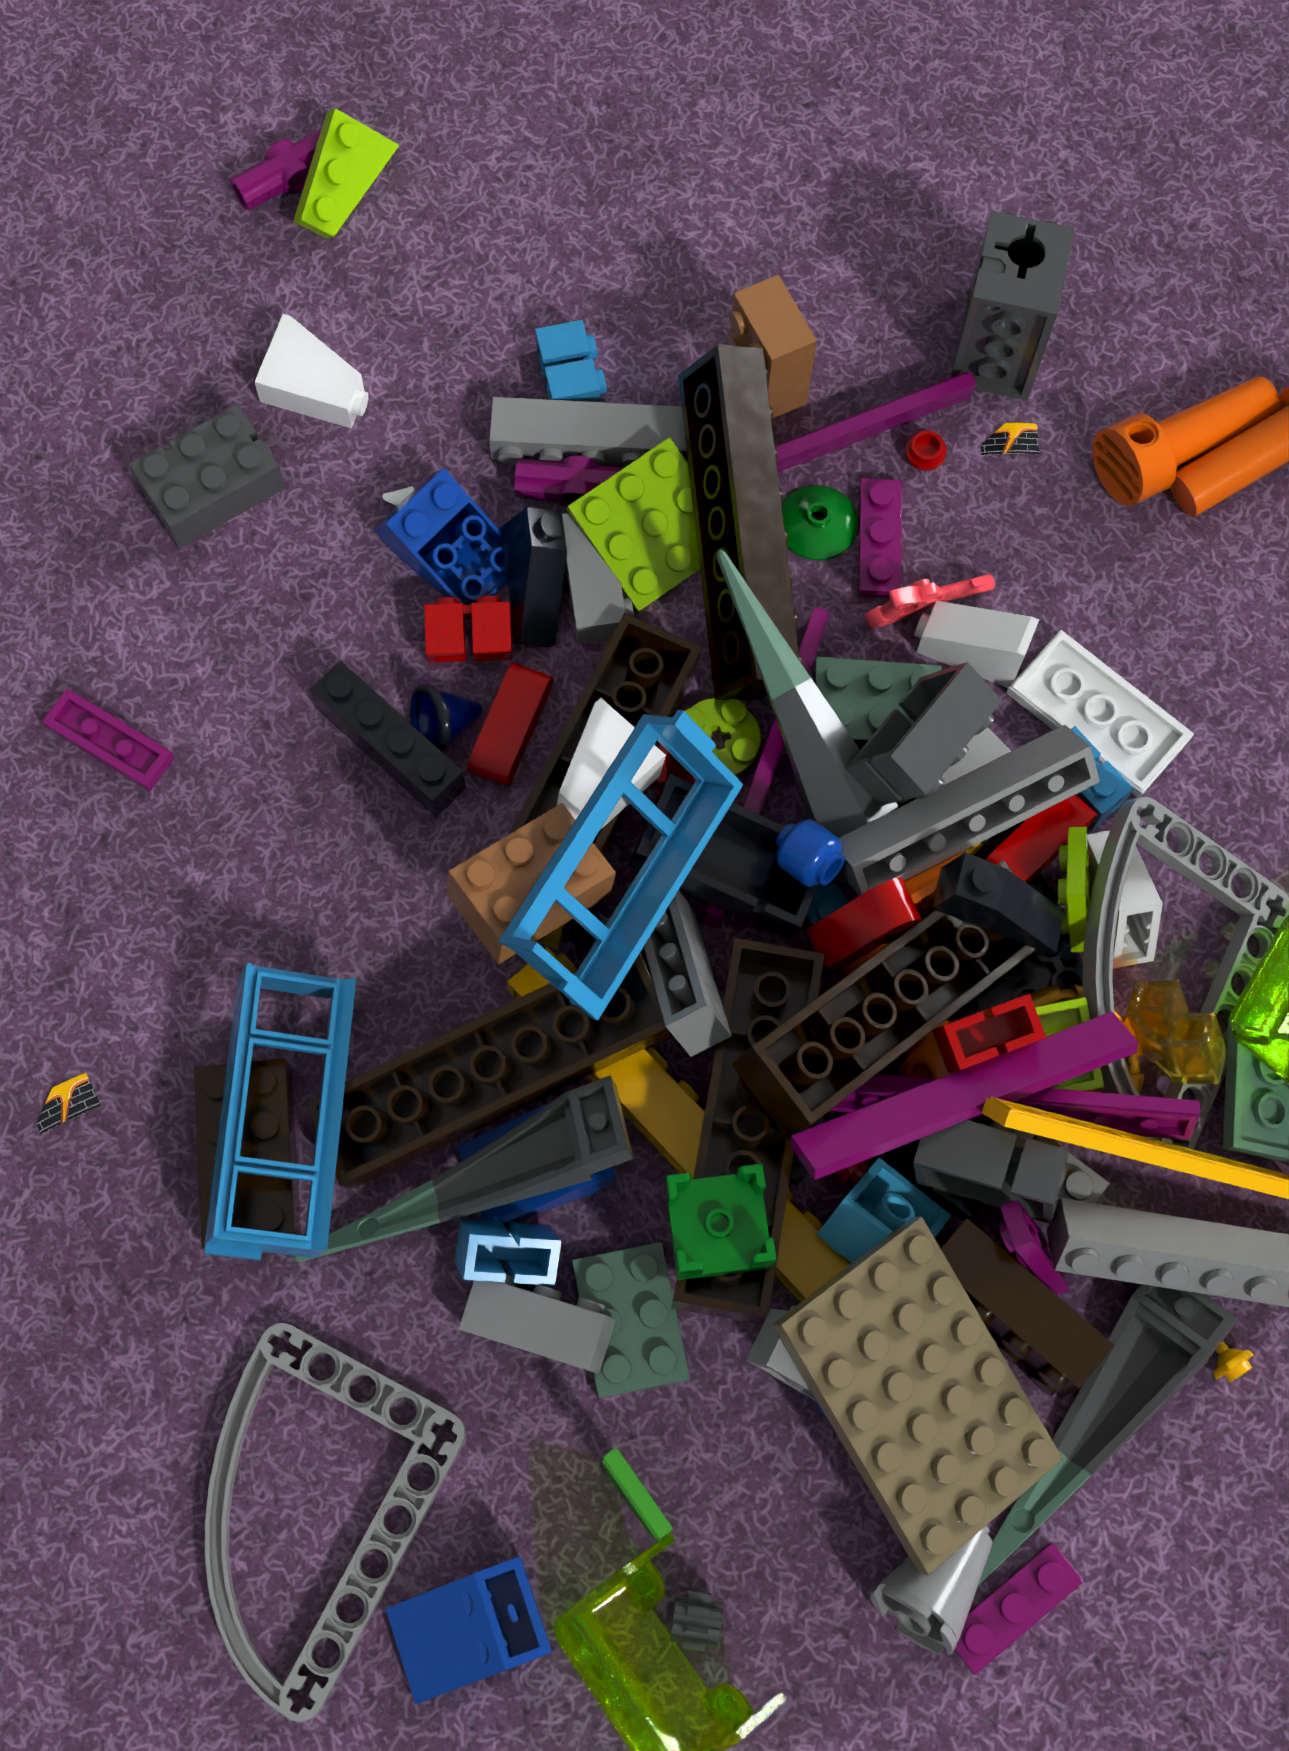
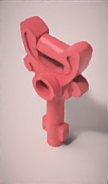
(923, 596)

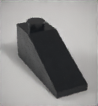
(535, 573)
(998, 902)

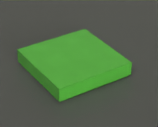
(636, 1495)

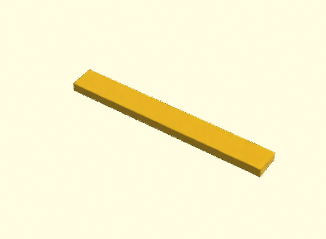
(1136, 1147)

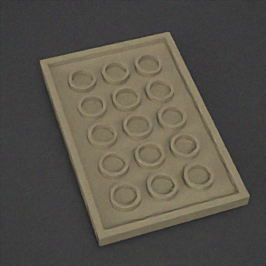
(918, 1393)

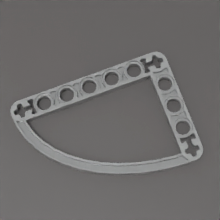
(1104, 913)
(376, 1537)

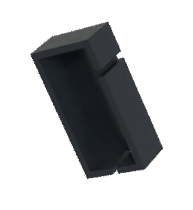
(736, 866)

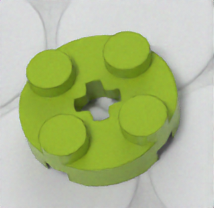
(731, 717)

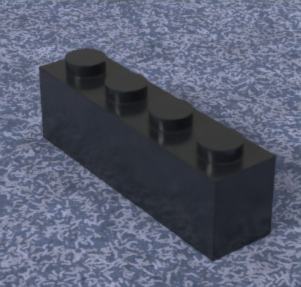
(388, 739)

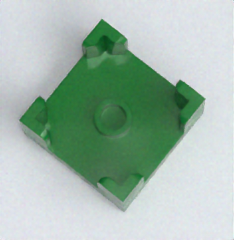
(719, 1223)

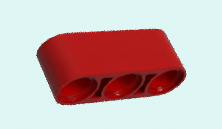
(510, 724)
(1040, 836)
(864, 924)

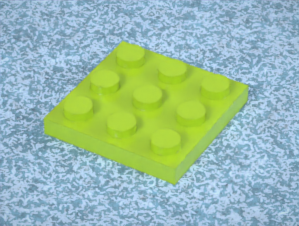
(643, 524)

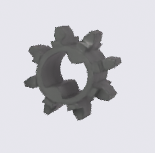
(696, 1621)

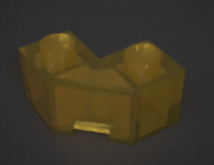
(1177, 1042)

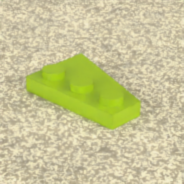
(341, 172)

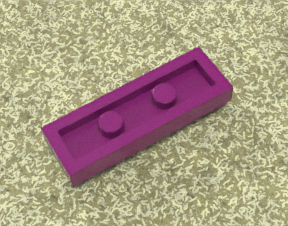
(879, 537)
(108, 739)
(1030, 1246)
(1015, 1607)

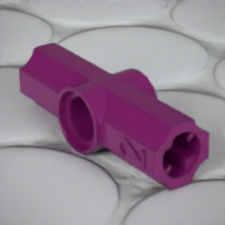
(282, 170)
(560, 480)

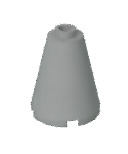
(936, 1604)

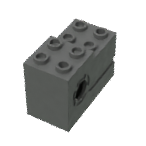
(1012, 303)

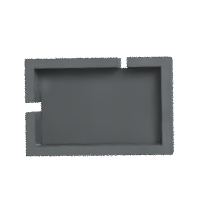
(208, 476)
(909, 759)
(994, 1167)

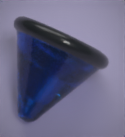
(441, 714)

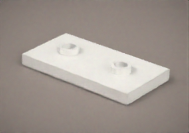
(1122, 723)

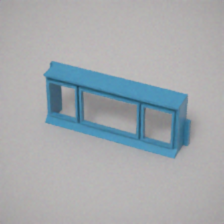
(658, 879)
(250, 1243)

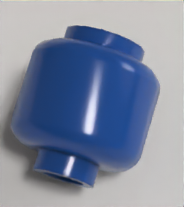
(809, 853)

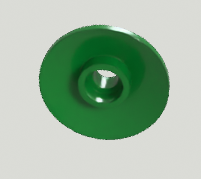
(819, 538)

